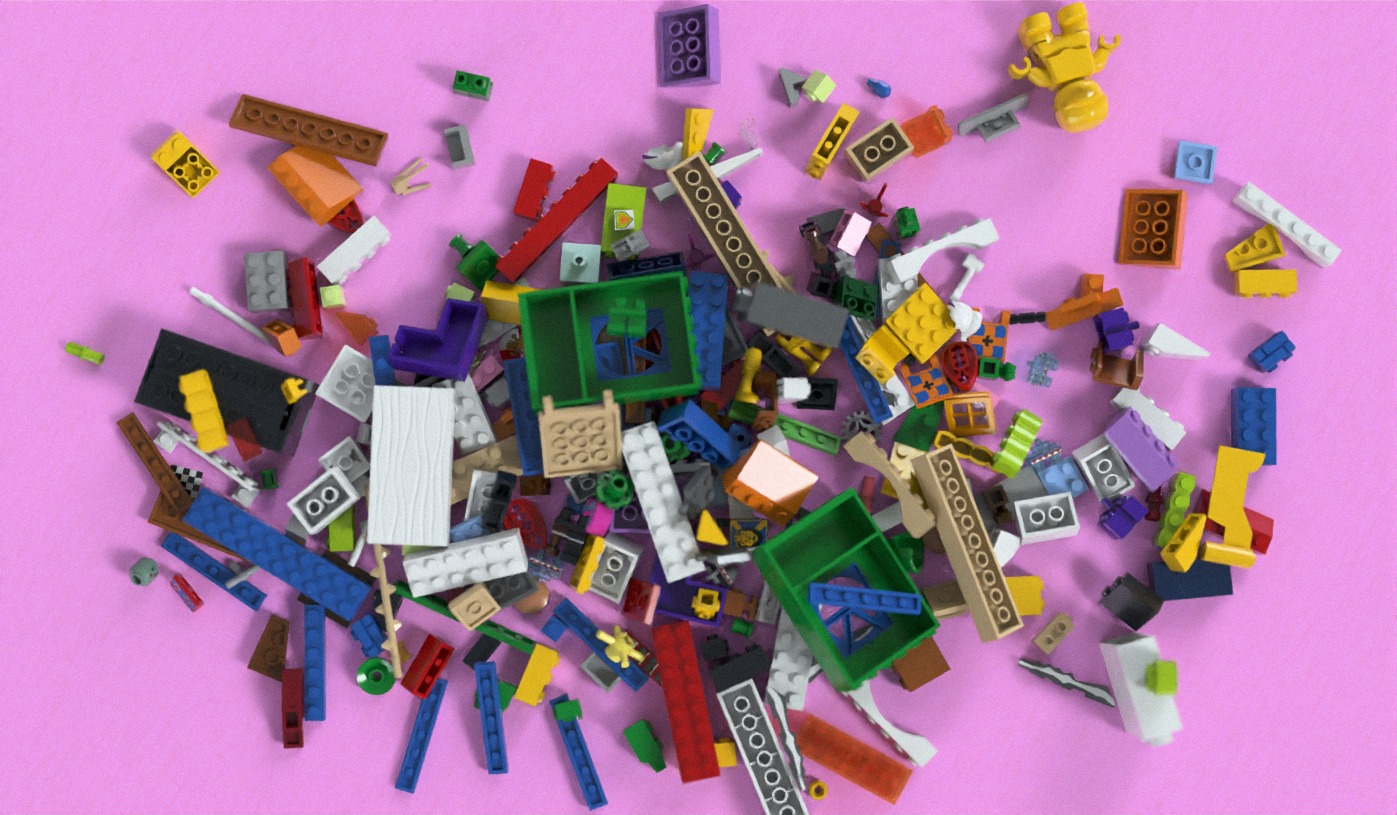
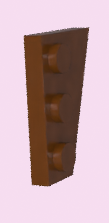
(271, 650)

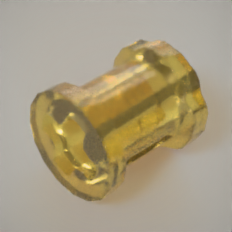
(403, 652)

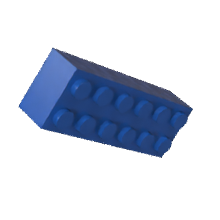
(708, 307)

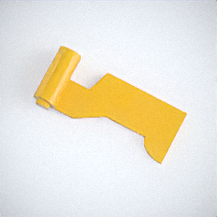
(1227, 507)

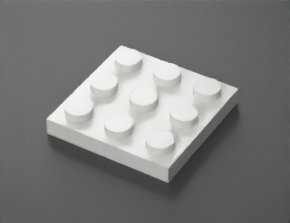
(350, 384)

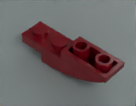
(292, 708)

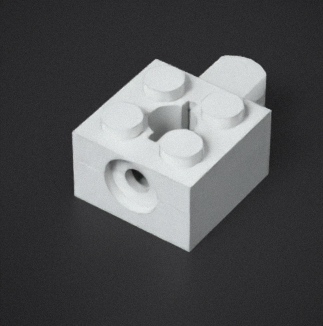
(896, 397)
(351, 461)

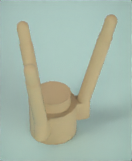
(401, 183)

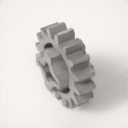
(858, 422)

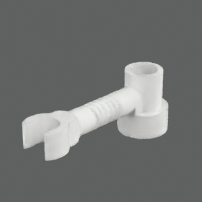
(973, 265)

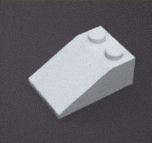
(1167, 343)
(1103, 468)
(615, 567)

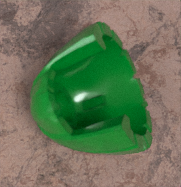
(908, 551)

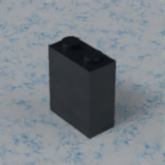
(1131, 601)

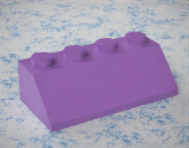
(1140, 448)

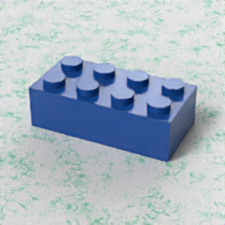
(1254, 421)

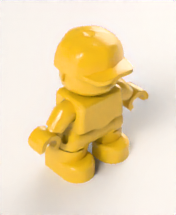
(1066, 65)

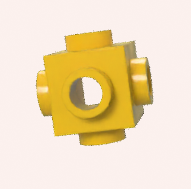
(706, 603)

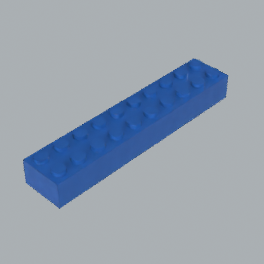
(277, 553)

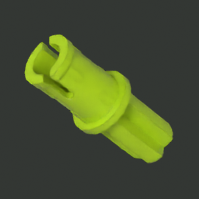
(84, 353)

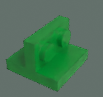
(479, 265)

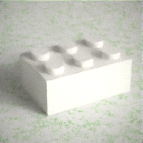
(324, 500)

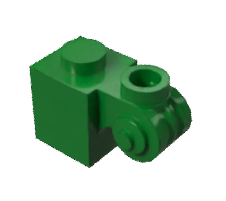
(992, 370)

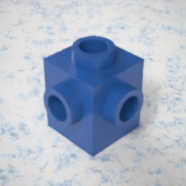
(740, 435)

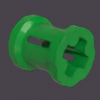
(714, 154)
(461, 245)
(269, 479)
(742, 627)

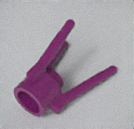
(696, 255)

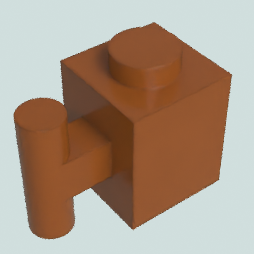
(736, 603)

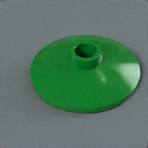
(372, 684)

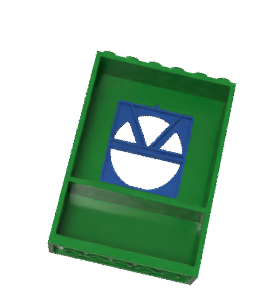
(562, 335)
(832, 544)

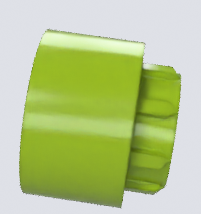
(1162, 677)

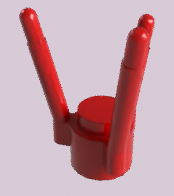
(875, 206)

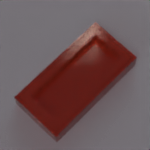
(244, 439)

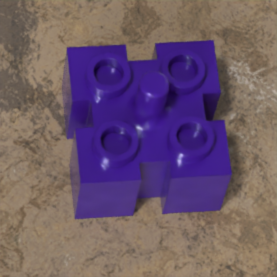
(1114, 330)
(1122, 516)

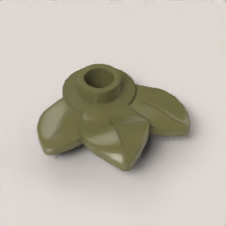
(476, 361)

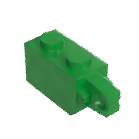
(905, 223)
(645, 744)

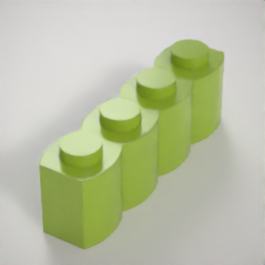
(1017, 443)
(1175, 505)

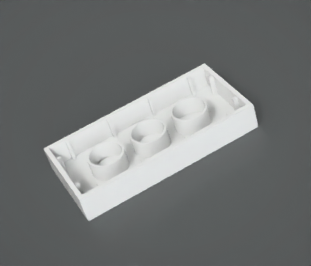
(411, 466)

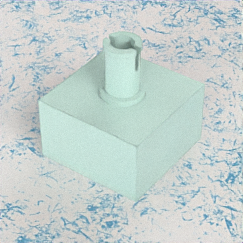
(580, 263)

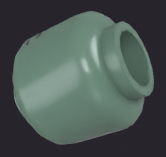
(144, 572)

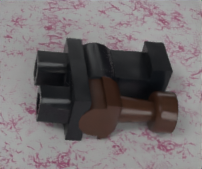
(821, 254)
(569, 530)

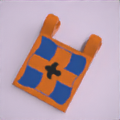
(991, 337)
(928, 385)

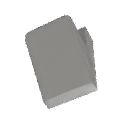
(789, 81)

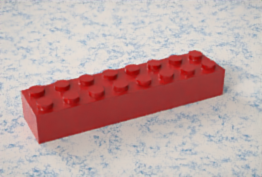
(685, 702)

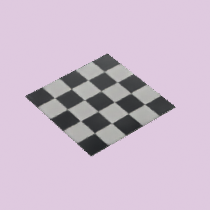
(189, 479)

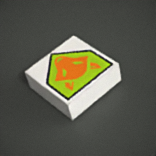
(624, 220)

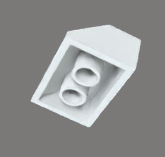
(1046, 518)

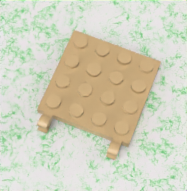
(581, 438)

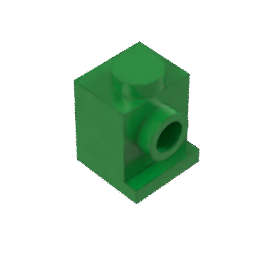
(568, 710)

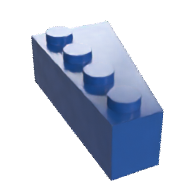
(700, 433)

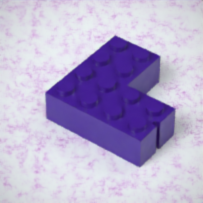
(447, 350)
(677, 596)

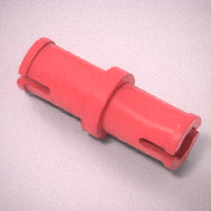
(867, 492)

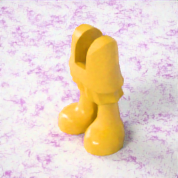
(793, 346)
(751, 364)

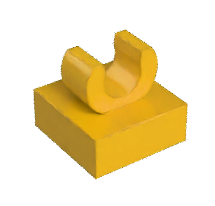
(291, 390)

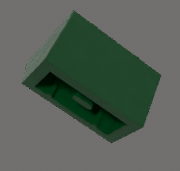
(856, 296)

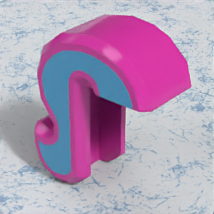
(599, 517)

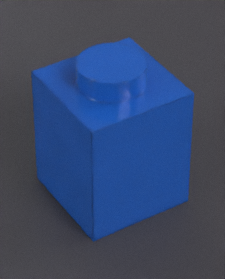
(554, 628)

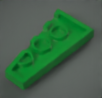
(920, 425)

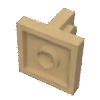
(945, 600)
(474, 606)

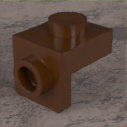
(534, 485)

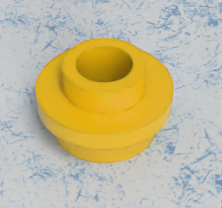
(818, 796)

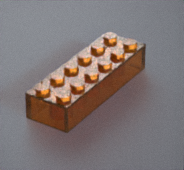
(852, 758)

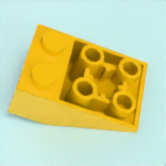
(184, 163)

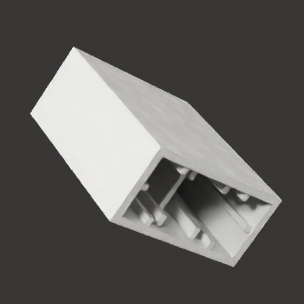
(1142, 712)

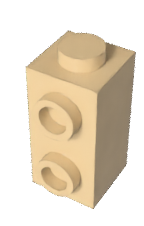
(1053, 632)

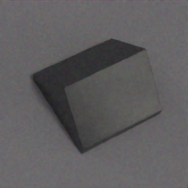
(821, 395)

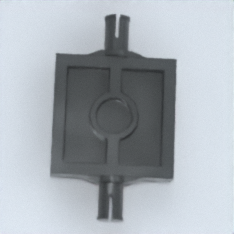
(698, 492)
(724, 556)

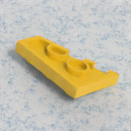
(695, 130)
(1255, 250)

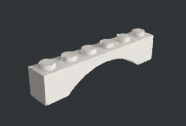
(1264, 207)
(975, 237)
(915, 745)

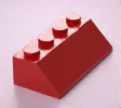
(305, 299)
(1260, 524)

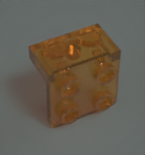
(927, 131)

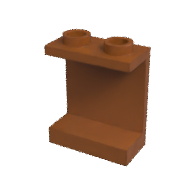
(1117, 370)
(765, 383)
(920, 665)

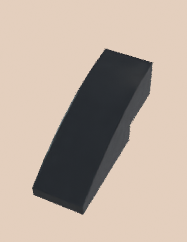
(773, 355)
(499, 500)

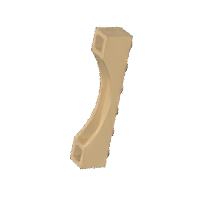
(914, 515)

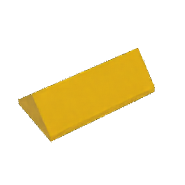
(502, 301)
(709, 531)

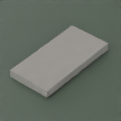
(1022, 487)

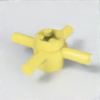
(620, 646)

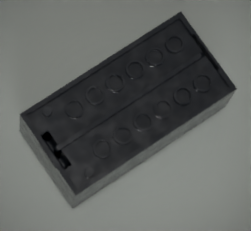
(239, 386)

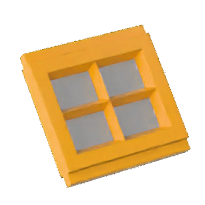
(970, 414)

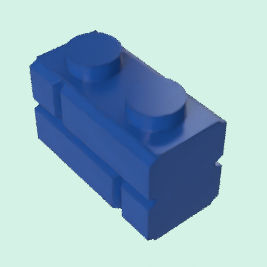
(1272, 351)
(370, 635)

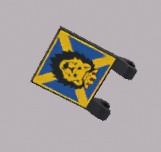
(745, 531)

